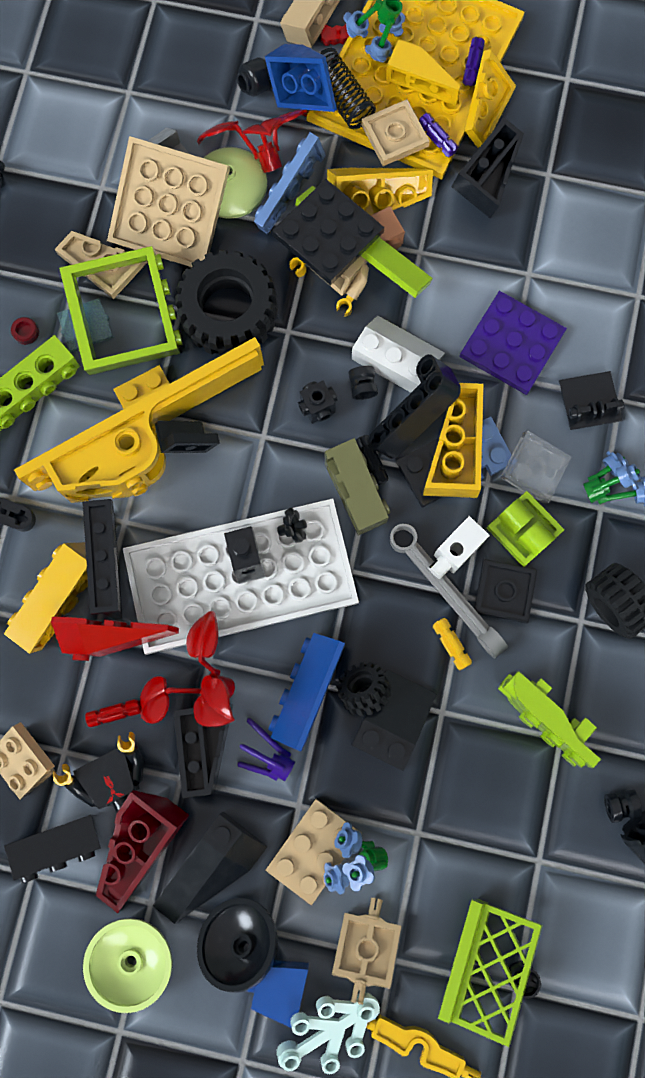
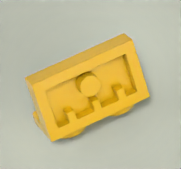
(141, 386)

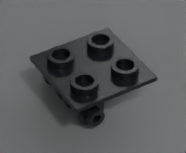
(591, 400)

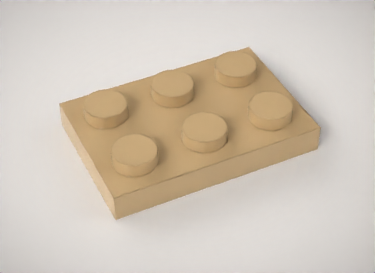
(307, 850)

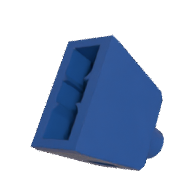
(280, 991)

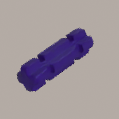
(473, 61)
(438, 135)

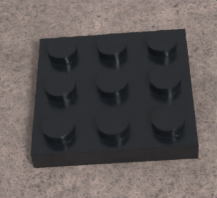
(328, 231)

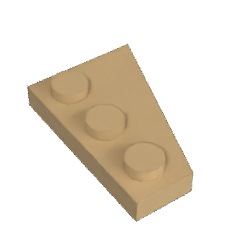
(80, 248)

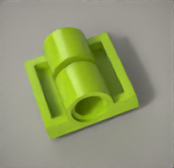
(525, 528)

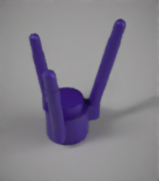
(279, 764)

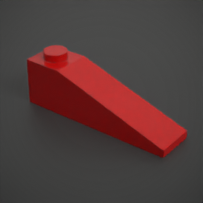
(92, 638)

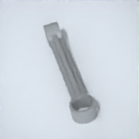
(486, 635)

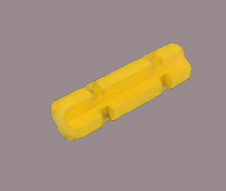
(452, 644)

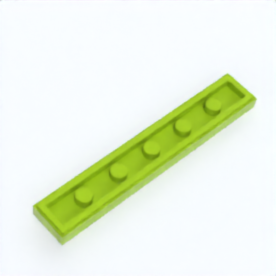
(391, 263)

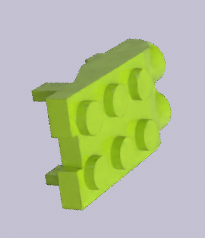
(542, 713)

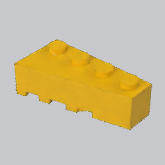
(459, 449)
(51, 597)

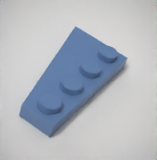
(288, 187)

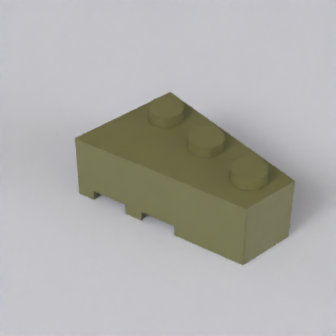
(356, 486)

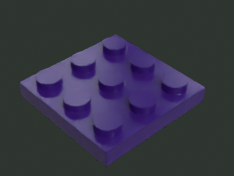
(512, 342)

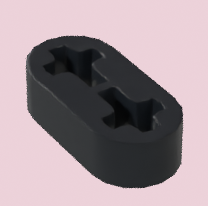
(14, 508)

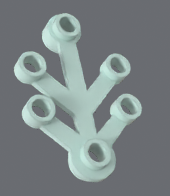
(332, 1029)

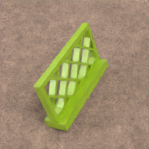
(464, 966)

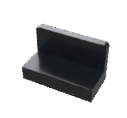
(184, 437)

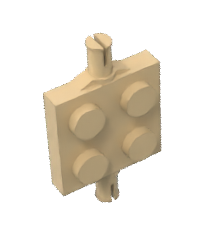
(366, 950)

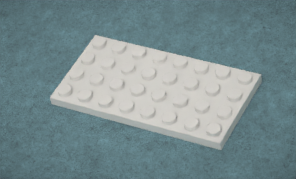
(192, 574)

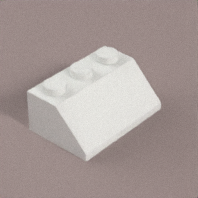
(392, 352)

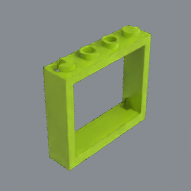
(69, 277)

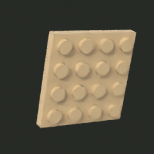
(167, 202)

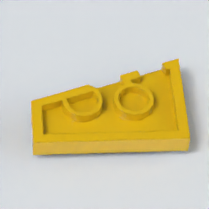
(489, 98)

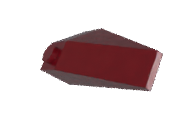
(140, 836)

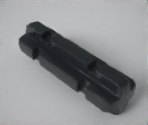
(373, 460)

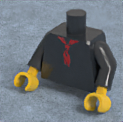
(107, 777)

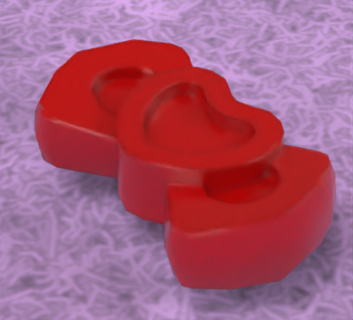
(334, 35)

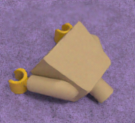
(350, 282)

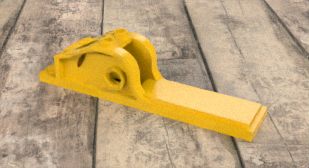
(124, 449)

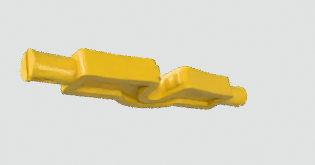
(432, 1056)

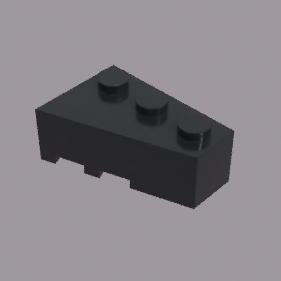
(199, 753)
(52, 849)

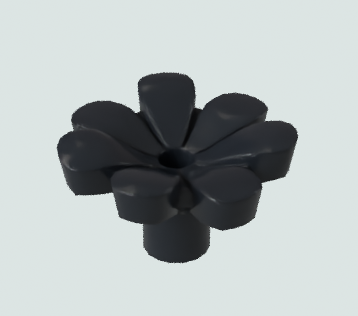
(292, 526)

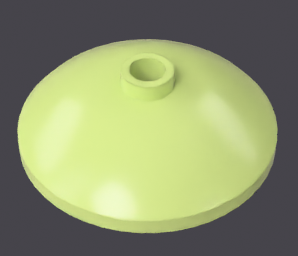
(245, 185)
(115, 981)

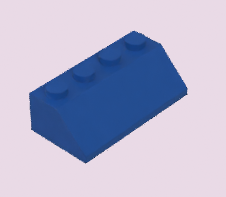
(307, 691)

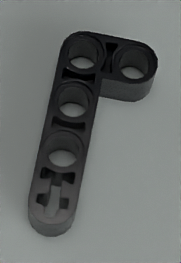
(418, 410)

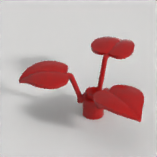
(267, 152)
(213, 705)

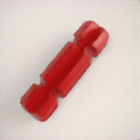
(112, 713)

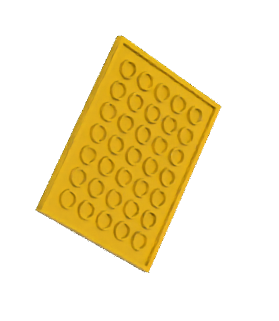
(446, 34)

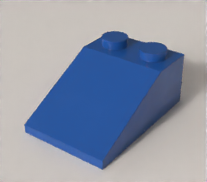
(300, 78)

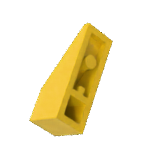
(418, 71)

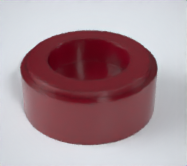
(24, 330)

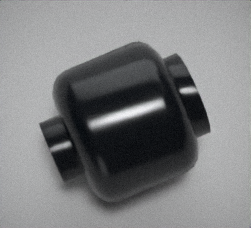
(254, 77)

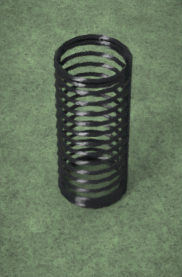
(363, 105)

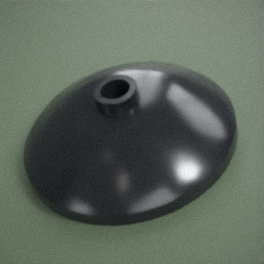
(223, 942)

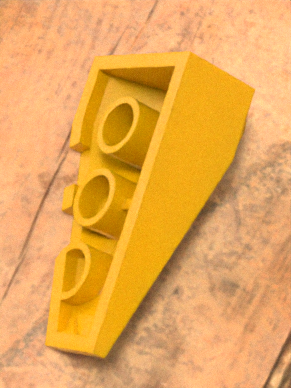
(383, 187)

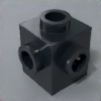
(321, 409)

